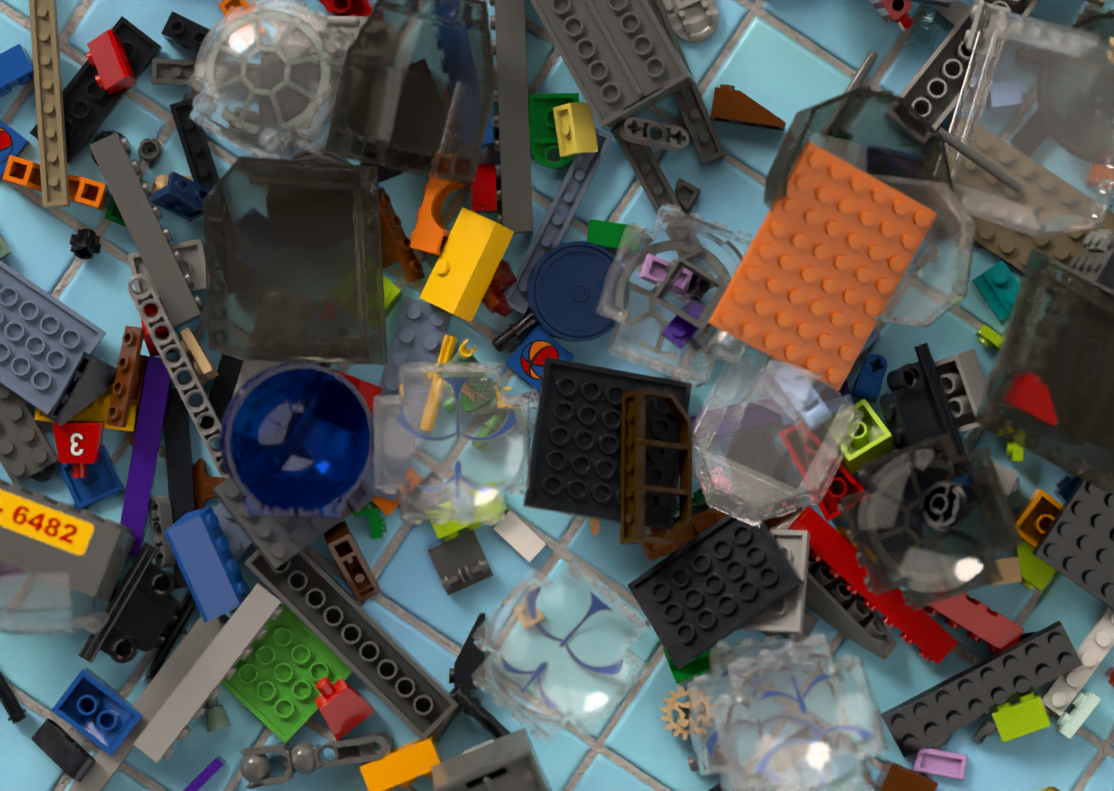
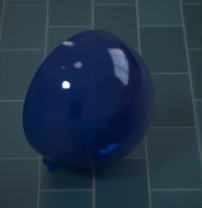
(297, 441)

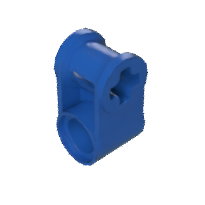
(869, 383)

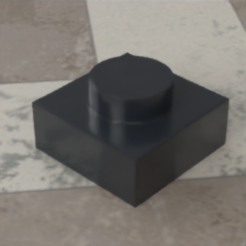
(698, 286)

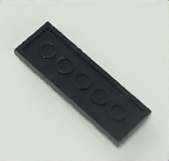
(87, 104)

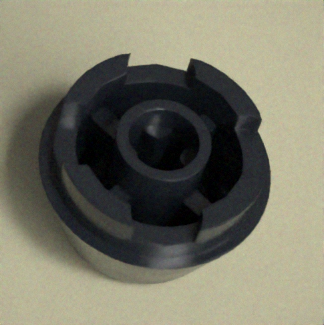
(944, 505)

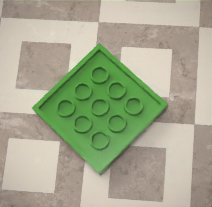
(283, 672)

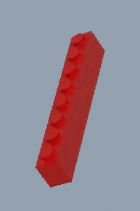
(841, 558)

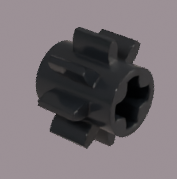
(85, 243)

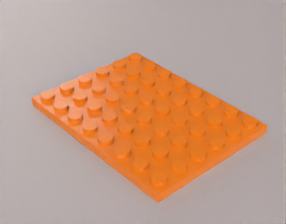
(823, 266)

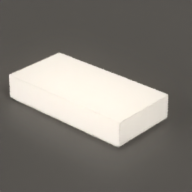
(519, 536)

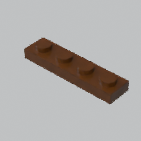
(699, 524)

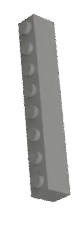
(208, 673)

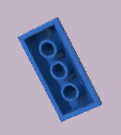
(207, 563)

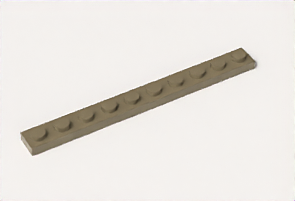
(49, 104)

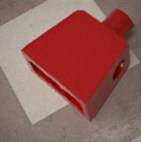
(341, 706)

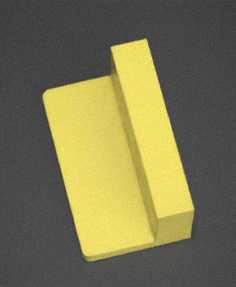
(575, 129)

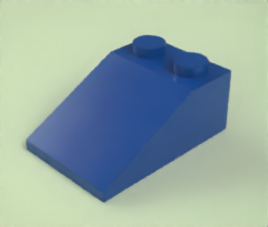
(97, 711)

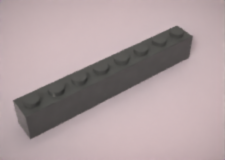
(146, 230)

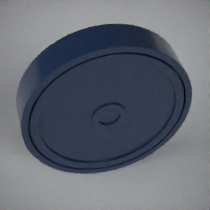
(567, 290)

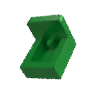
(377, 524)

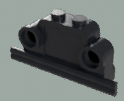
(918, 404)
(137, 612)

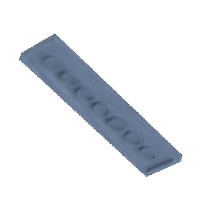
(416, 339)

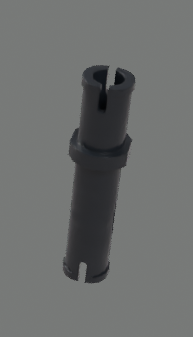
(473, 707)

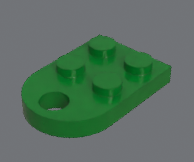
(543, 128)

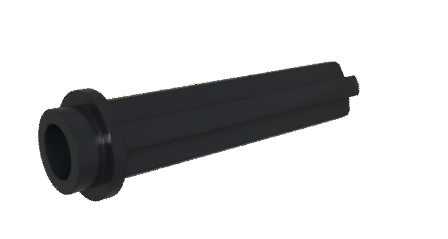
(10, 703)

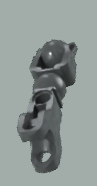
(307, 758)

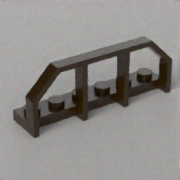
(633, 467)

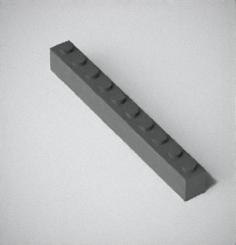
(513, 116)

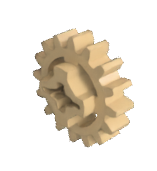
(681, 720)

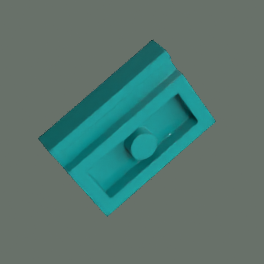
(998, 289)

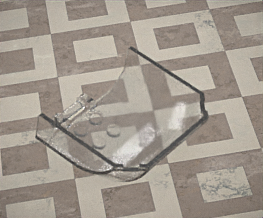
(44, 604)

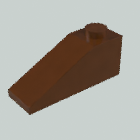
(738, 108)
(351, 561)

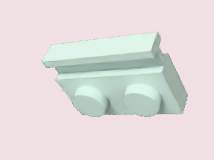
(1071, 721)

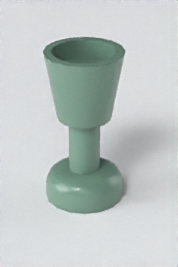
(216, 716)

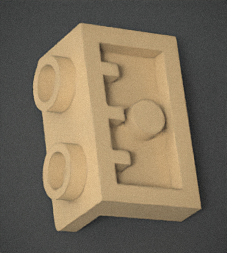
(197, 355)

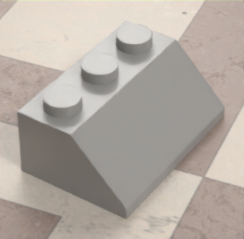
(963, 386)

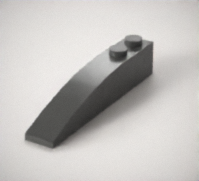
(844, 610)

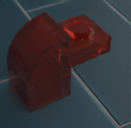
(501, 281)

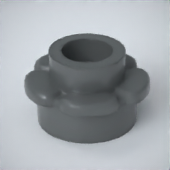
(145, 145)

